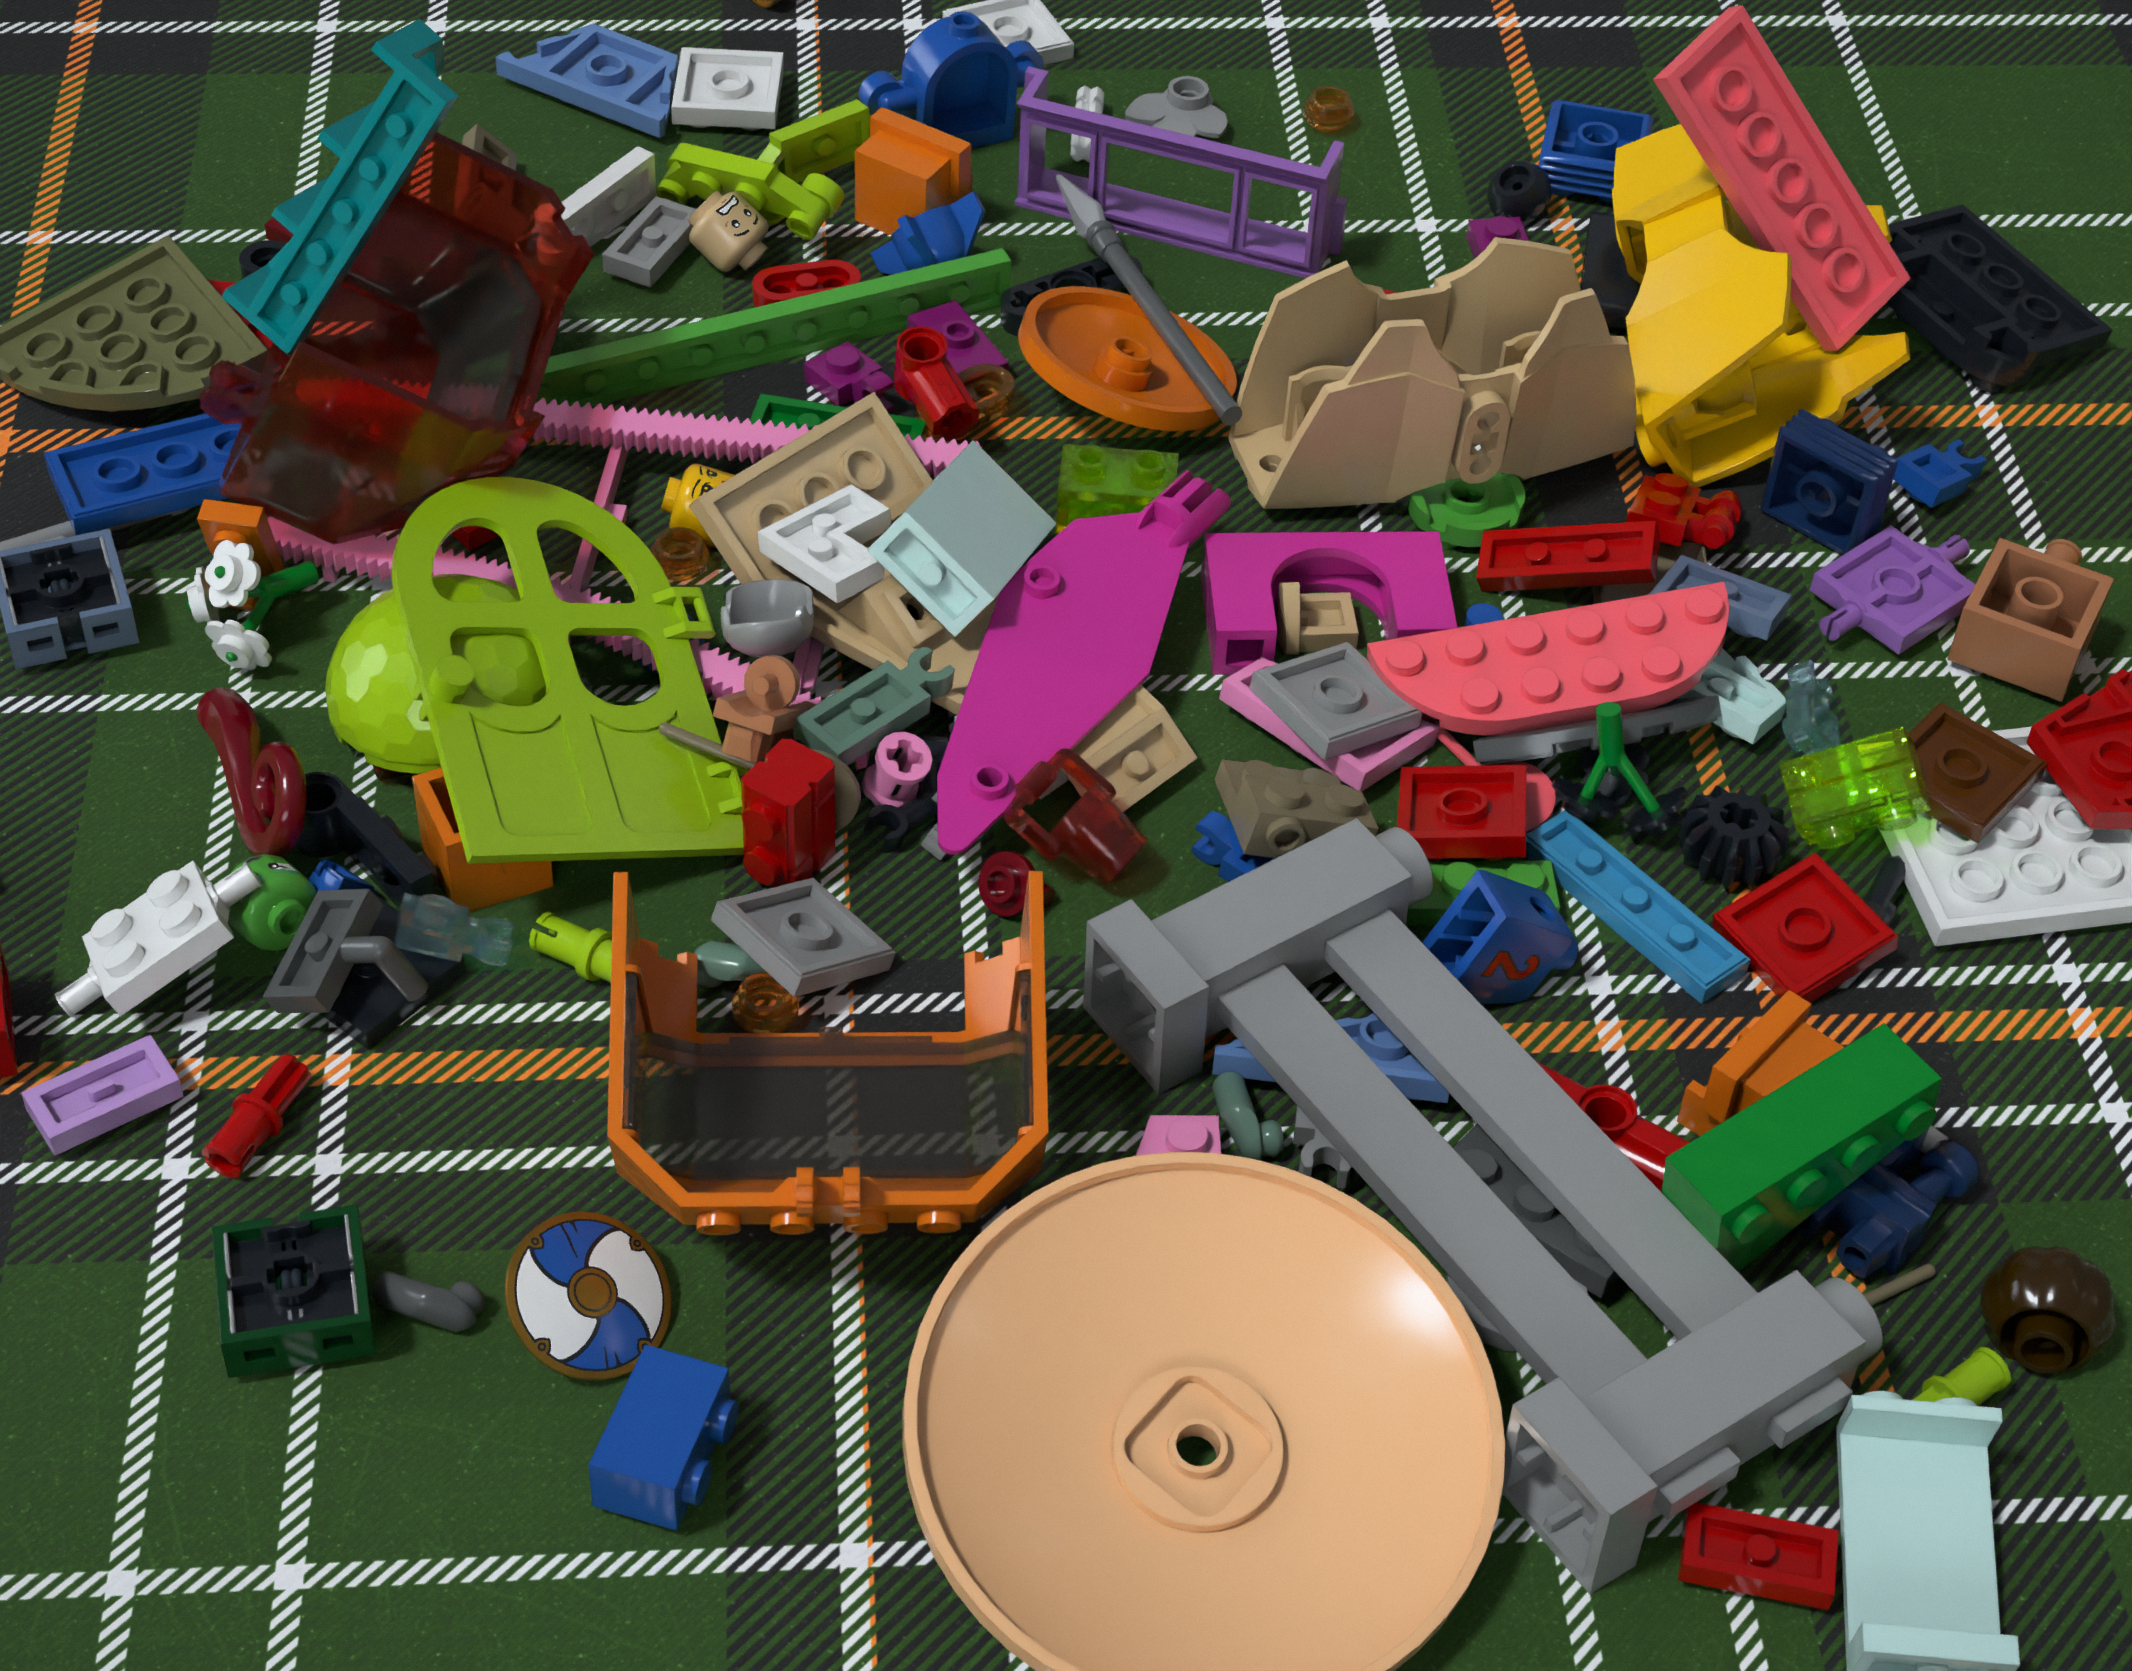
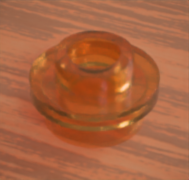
(1328, 109)
(681, 553)
(764, 1005)

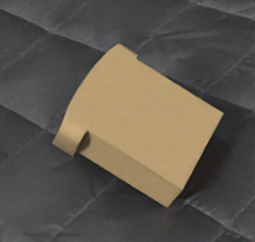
(1313, 620)

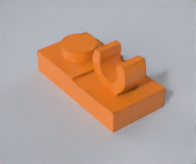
(241, 524)

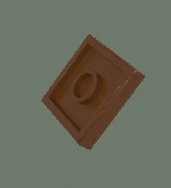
(1971, 771)

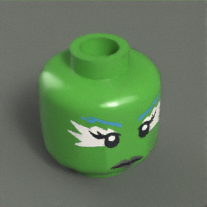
(274, 906)

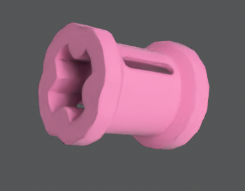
(906, 771)

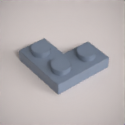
(1753, 607)

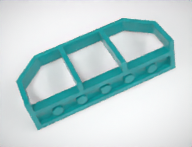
(340, 212)

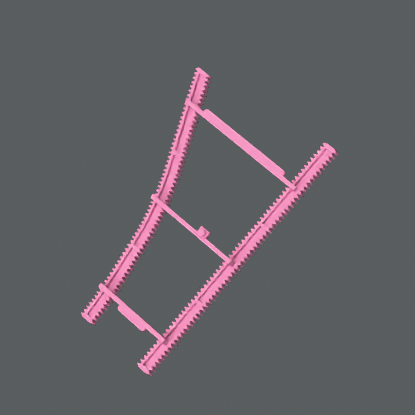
(624, 431)

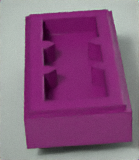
(964, 338)

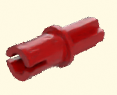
(256, 1117)

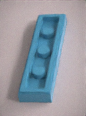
(1637, 907)

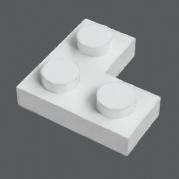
(827, 541)

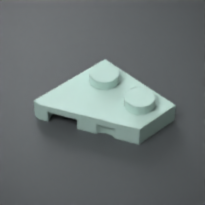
(1746, 700)

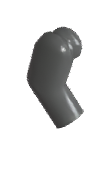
(441, 1307)

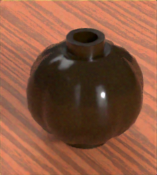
(2060, 1304)

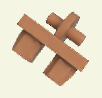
(763, 710)

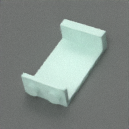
(963, 538)
(1919, 1536)

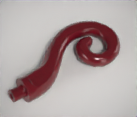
(259, 782)

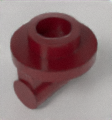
(1004, 883)

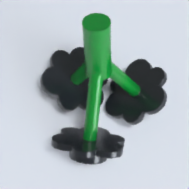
(1615, 773)

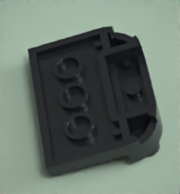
(1986, 300)

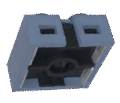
(64, 598)

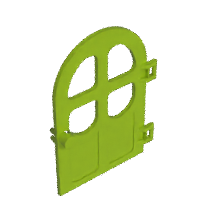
(570, 769)

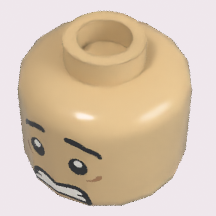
(728, 231)

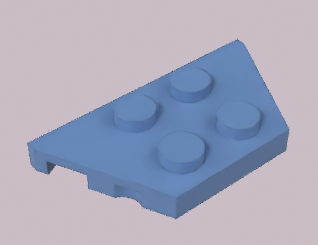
(601, 74)

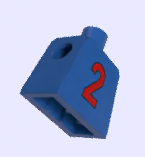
(1501, 939)

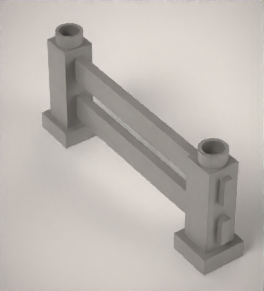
(1610, 1429)

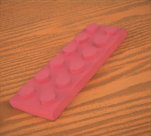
(1782, 176)

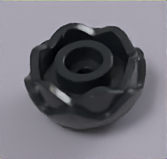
(1519, 190)

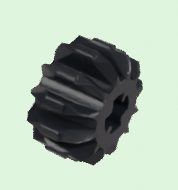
(1733, 837)

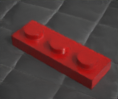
(1568, 556)

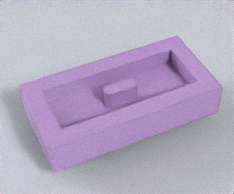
(102, 1094)

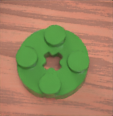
(1492, 506)

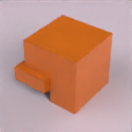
(907, 170)
(464, 883)
(1757, 1064)

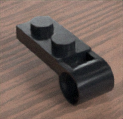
(343, 822)

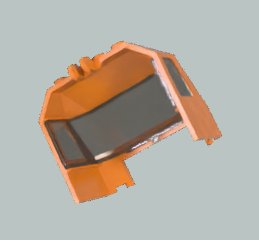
(830, 1118)

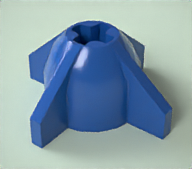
(932, 236)

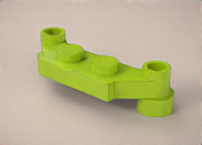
(817, 144)
(704, 170)

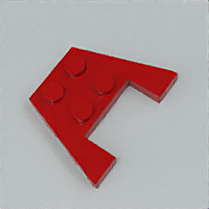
(2092, 752)

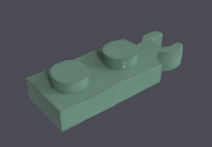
(873, 707)

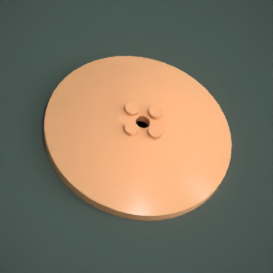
(1223, 1310)

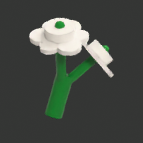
(232, 581)

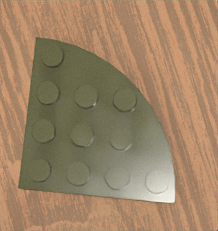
(128, 337)

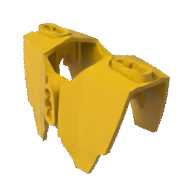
(1715, 324)

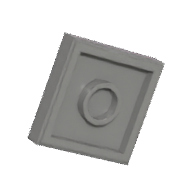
(1334, 700)
(803, 936)

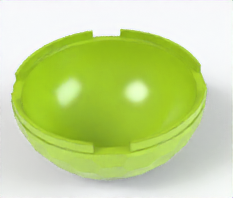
(375, 677)

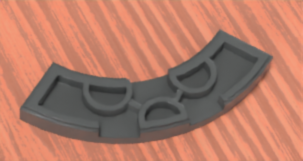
(1541, 743)

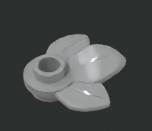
(1182, 109)

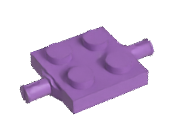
(1894, 588)

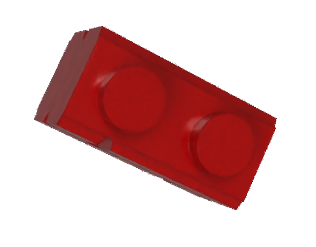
(788, 814)

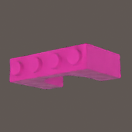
(1389, 572)

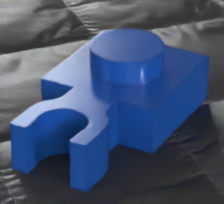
(1937, 476)

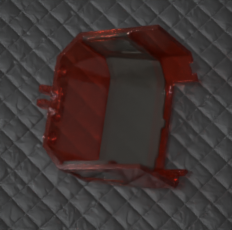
(417, 359)

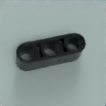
(1607, 272)

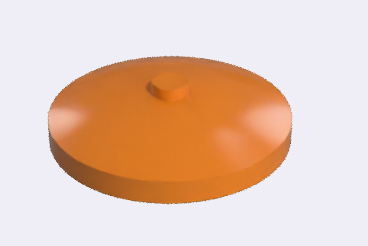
(1114, 362)

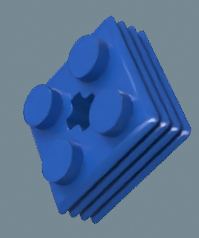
(1583, 144)

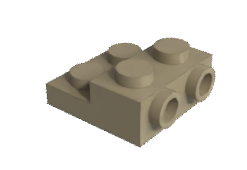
(1286, 807)

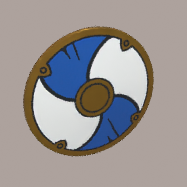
(587, 1295)

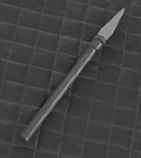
(1102, 237)

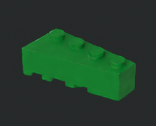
(1801, 1145)

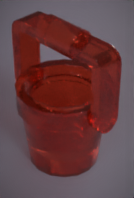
(1091, 833)

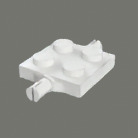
(157, 937)

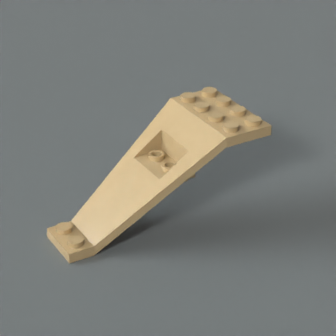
(863, 447)

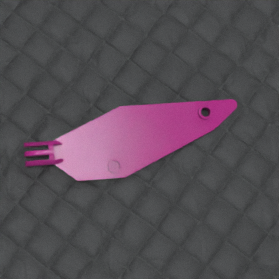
(1066, 649)

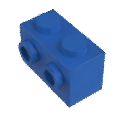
(662, 1438)

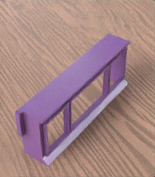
(1173, 221)

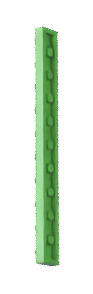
(771, 331)

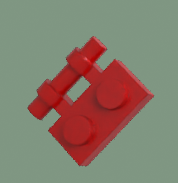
(1684, 513)

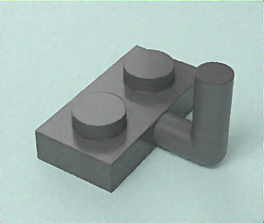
(327, 947)

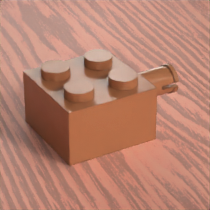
(2031, 616)

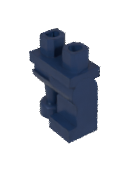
(1887, 1216)

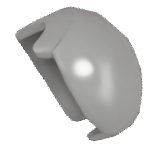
(768, 617)

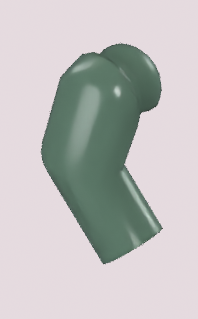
(723, 962)
(1240, 1119)

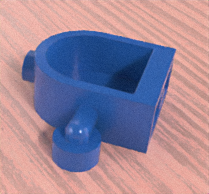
(957, 80)

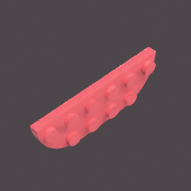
(1558, 662)

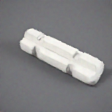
(1092, 101)

